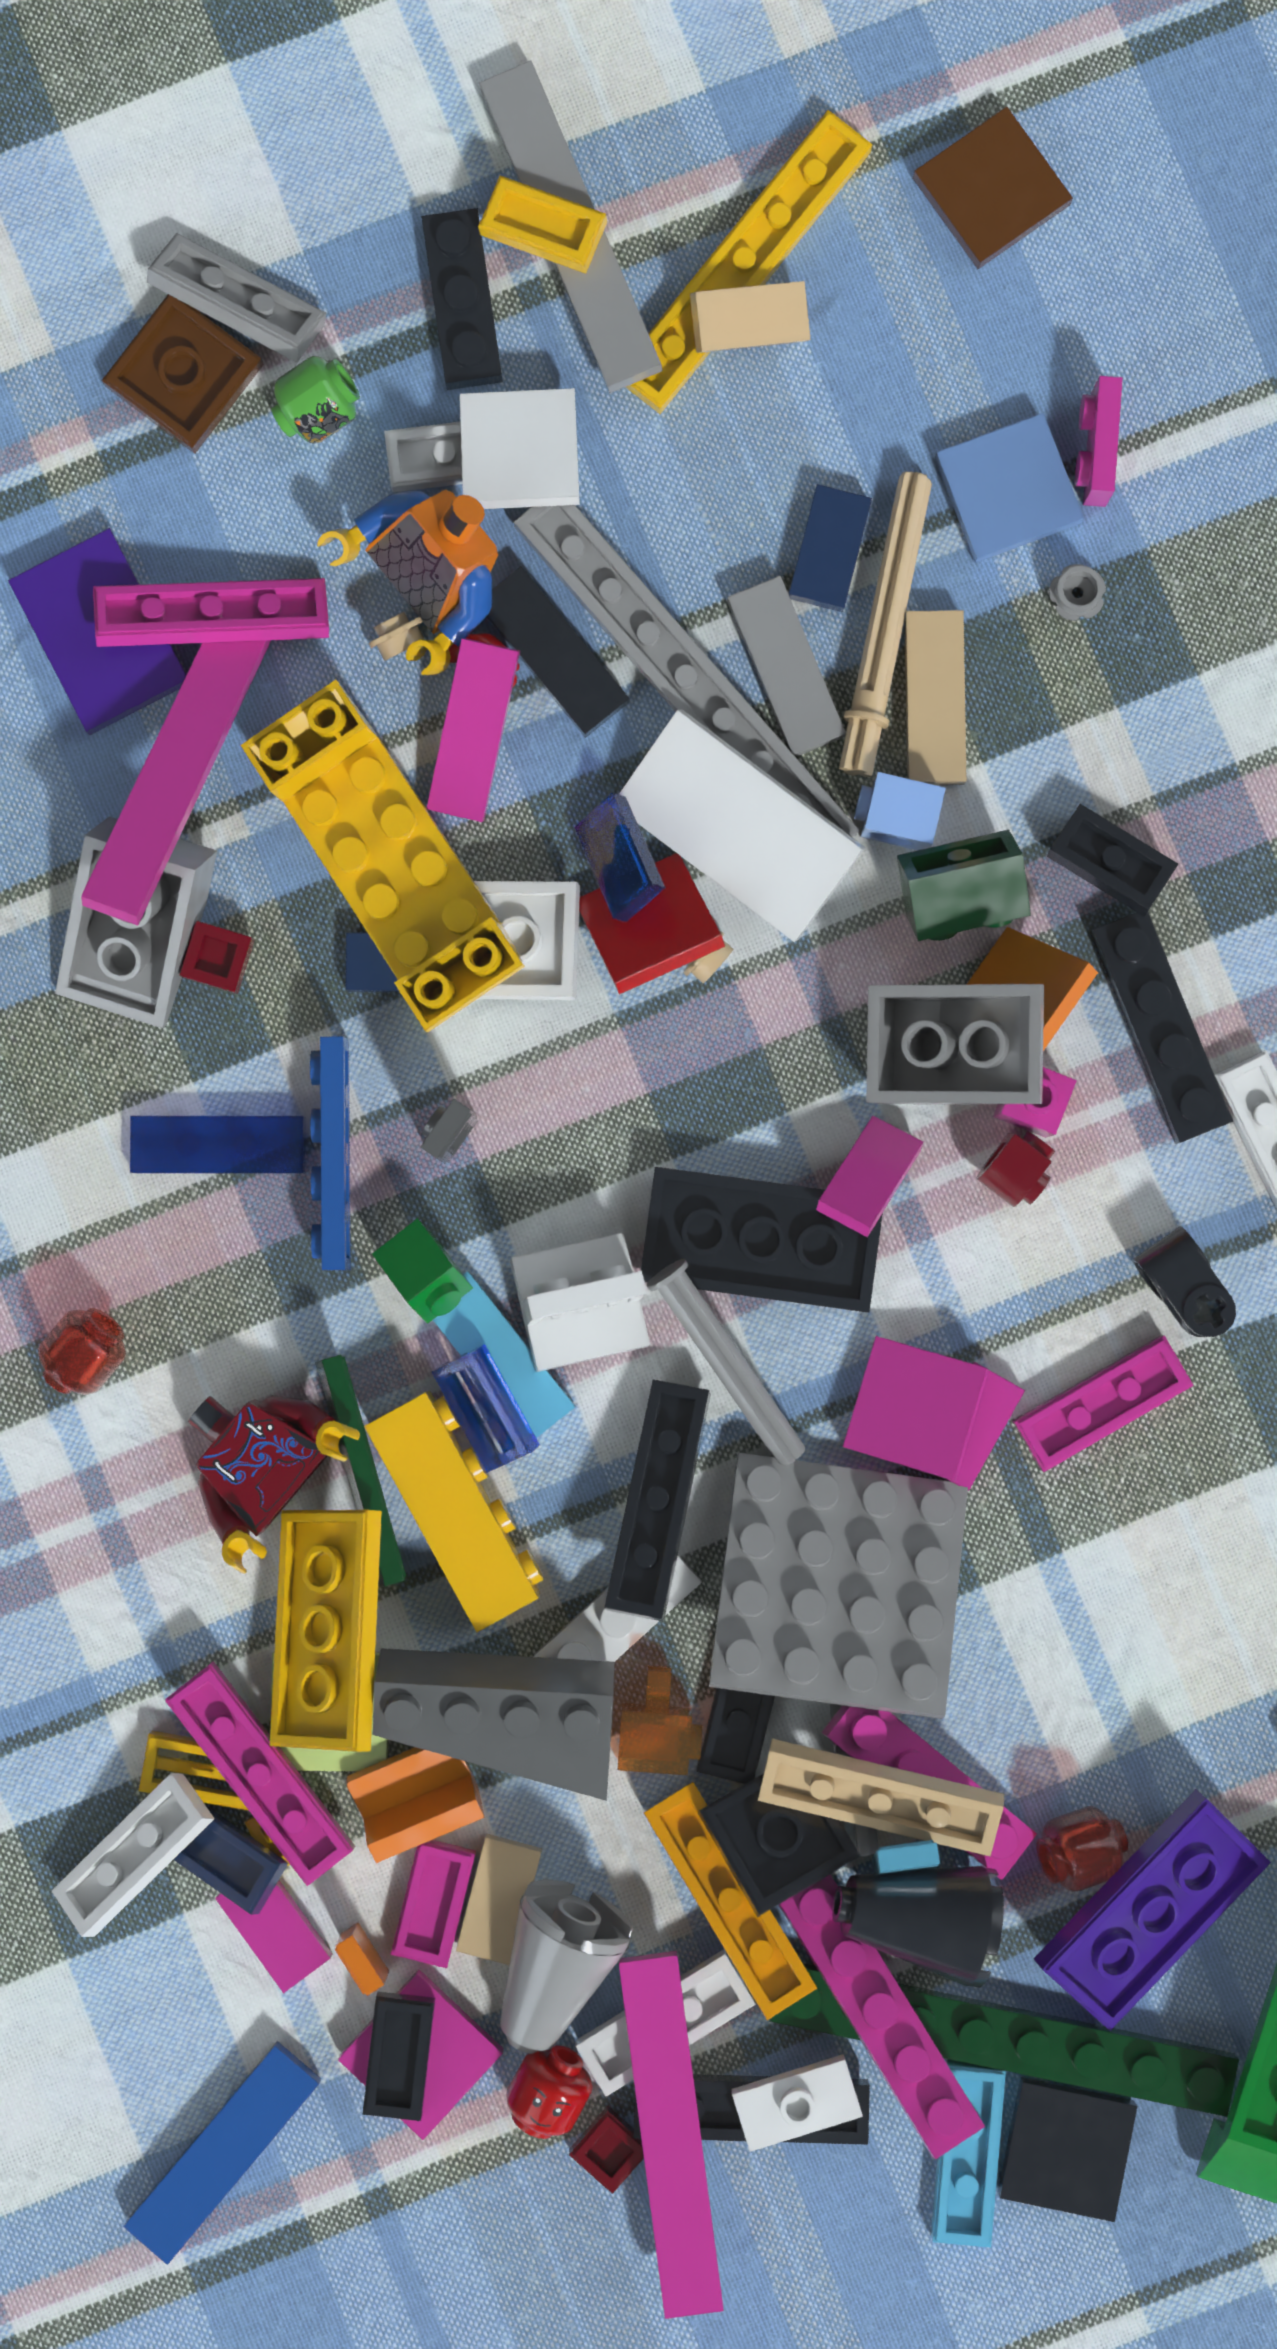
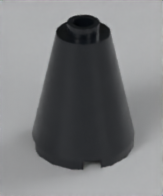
(927, 1918)

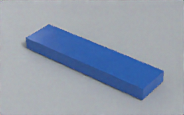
(222, 2152)

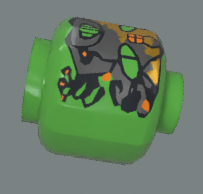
(315, 399)

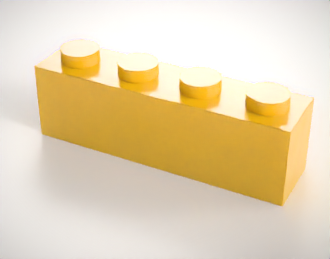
(454, 1510)

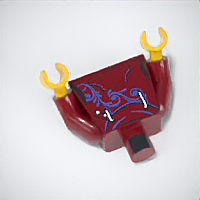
(259, 1464)

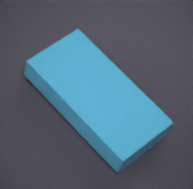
(906, 1857)

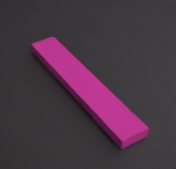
(172, 779)
(670, 2134)

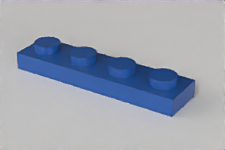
(332, 1129)

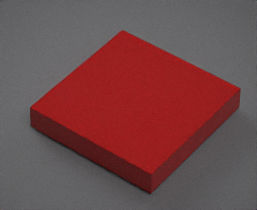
(657, 938)

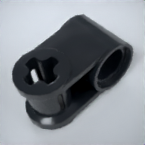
(1182, 1274)

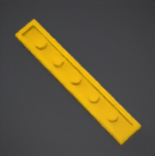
(756, 245)

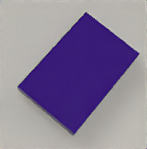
(59, 605)

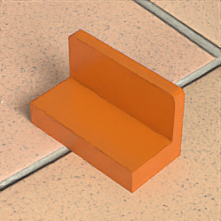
(413, 1800)

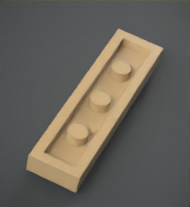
(881, 1797)

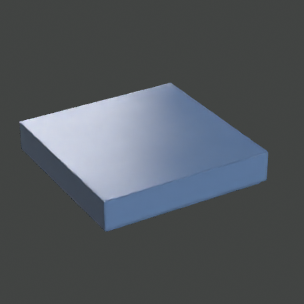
(1009, 487)

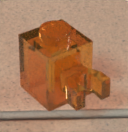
(655, 1734)

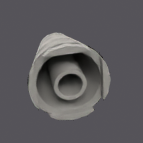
(558, 1961)

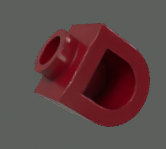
(1017, 1168)

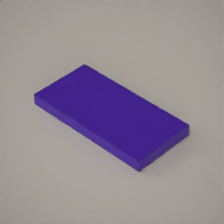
(1152, 1910)

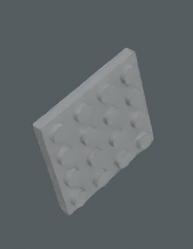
(839, 1586)

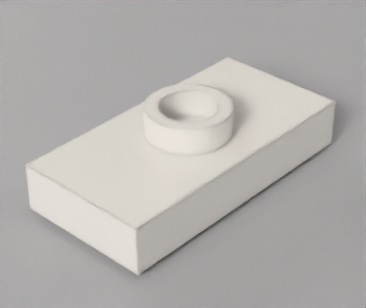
(796, 2103)

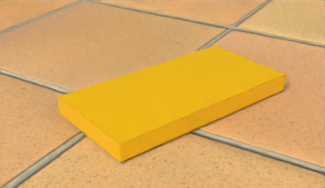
(326, 1629)

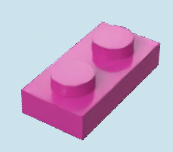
(1101, 418)

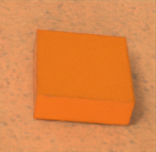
(361, 1959)

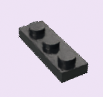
(462, 299)

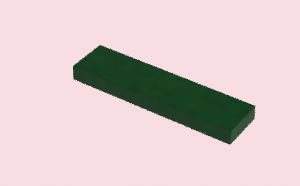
(360, 1463)

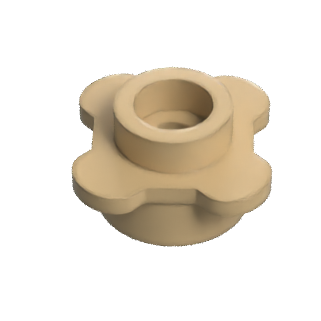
(396, 635)

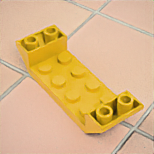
(385, 854)

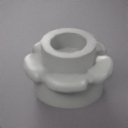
(1077, 577)

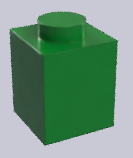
(422, 1271)

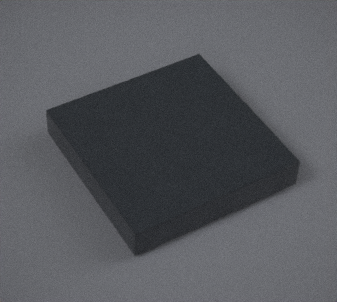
(774, 1847)
(1067, 2149)

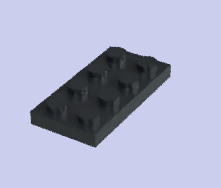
(757, 1240)

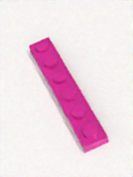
(884, 2023)

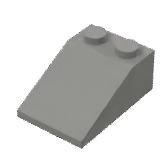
(130, 965)
(955, 1044)

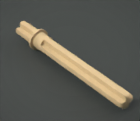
(885, 625)

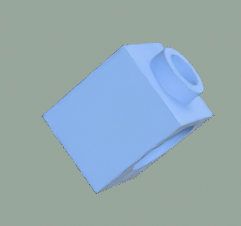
(900, 811)

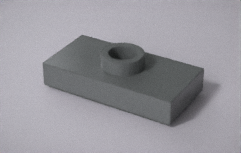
(448, 1130)

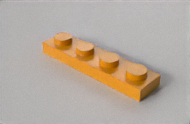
(752, 1943)

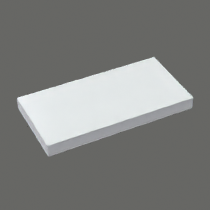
(739, 825)

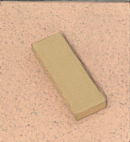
(935, 697)

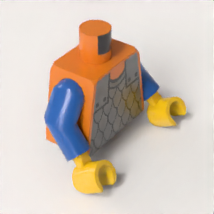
(434, 560)

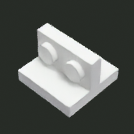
(580, 1302)

